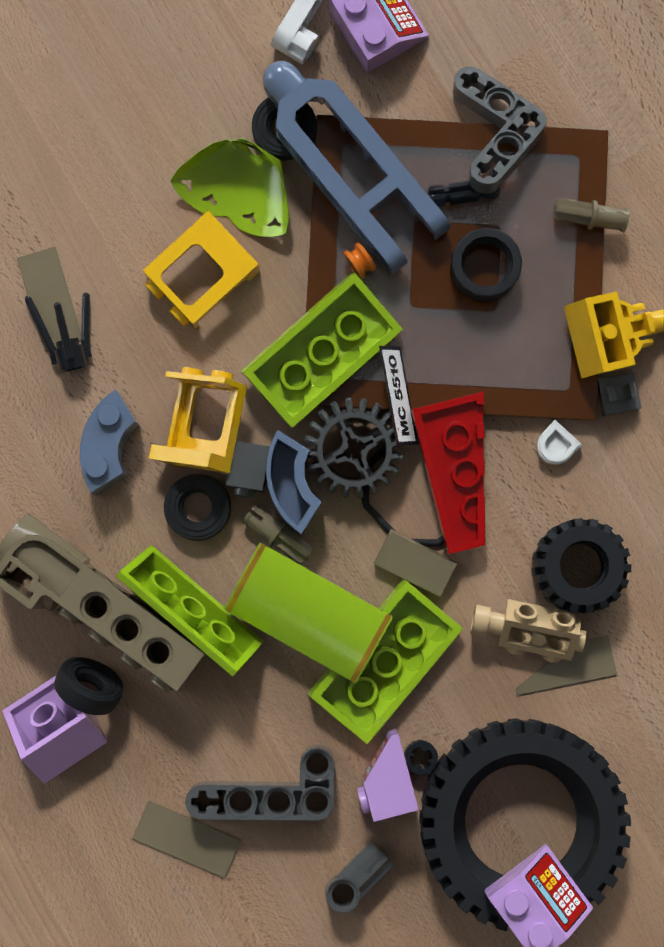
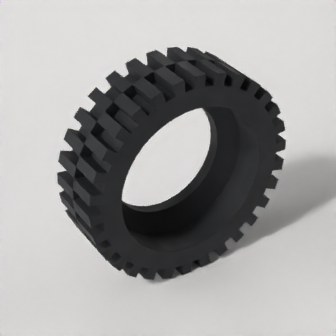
(584, 773)

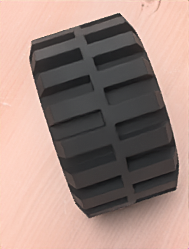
(611, 555)

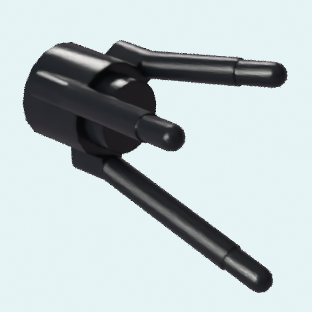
(69, 353)

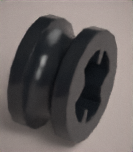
(425, 746)

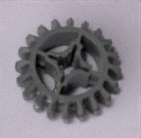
(367, 476)

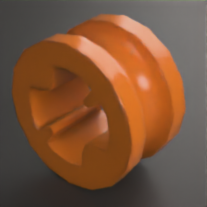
(359, 260)

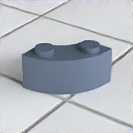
(104, 443)
(287, 482)

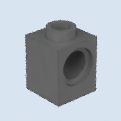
(248, 469)

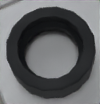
(498, 239)

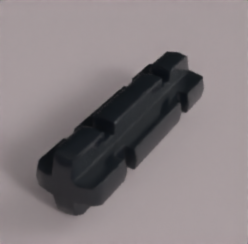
(458, 193)

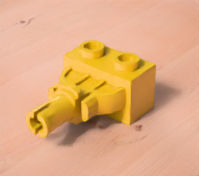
(608, 333)

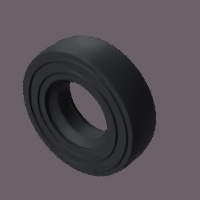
(267, 141)
(174, 507)
(85, 699)

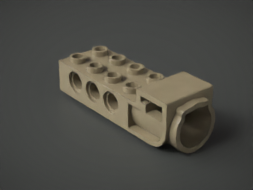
(68, 579)

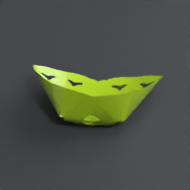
(239, 184)

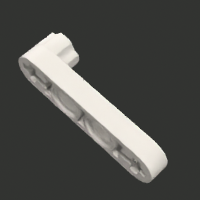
(292, 36)

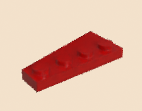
(454, 462)

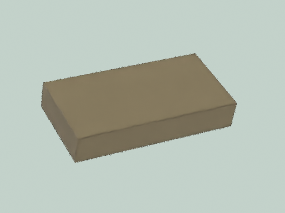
(415, 563)

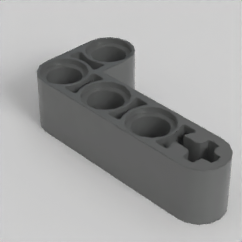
(261, 791)

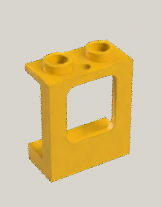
(222, 248)
(201, 453)

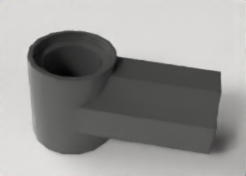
(360, 874)

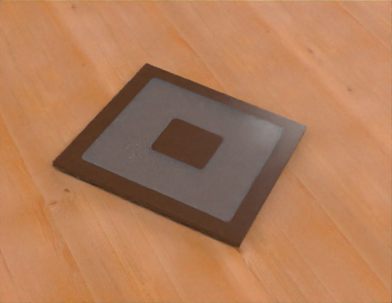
(449, 343)

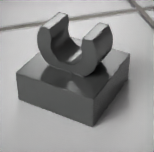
(618, 394)

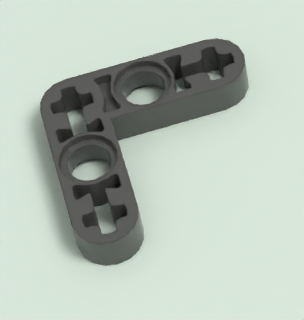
(508, 121)

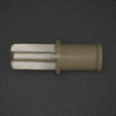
(591, 214)
(278, 534)

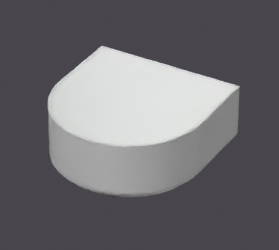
(556, 444)

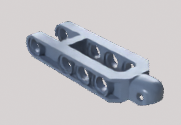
(291, 92)

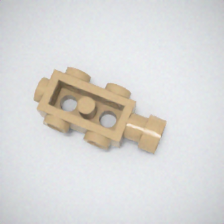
(532, 629)

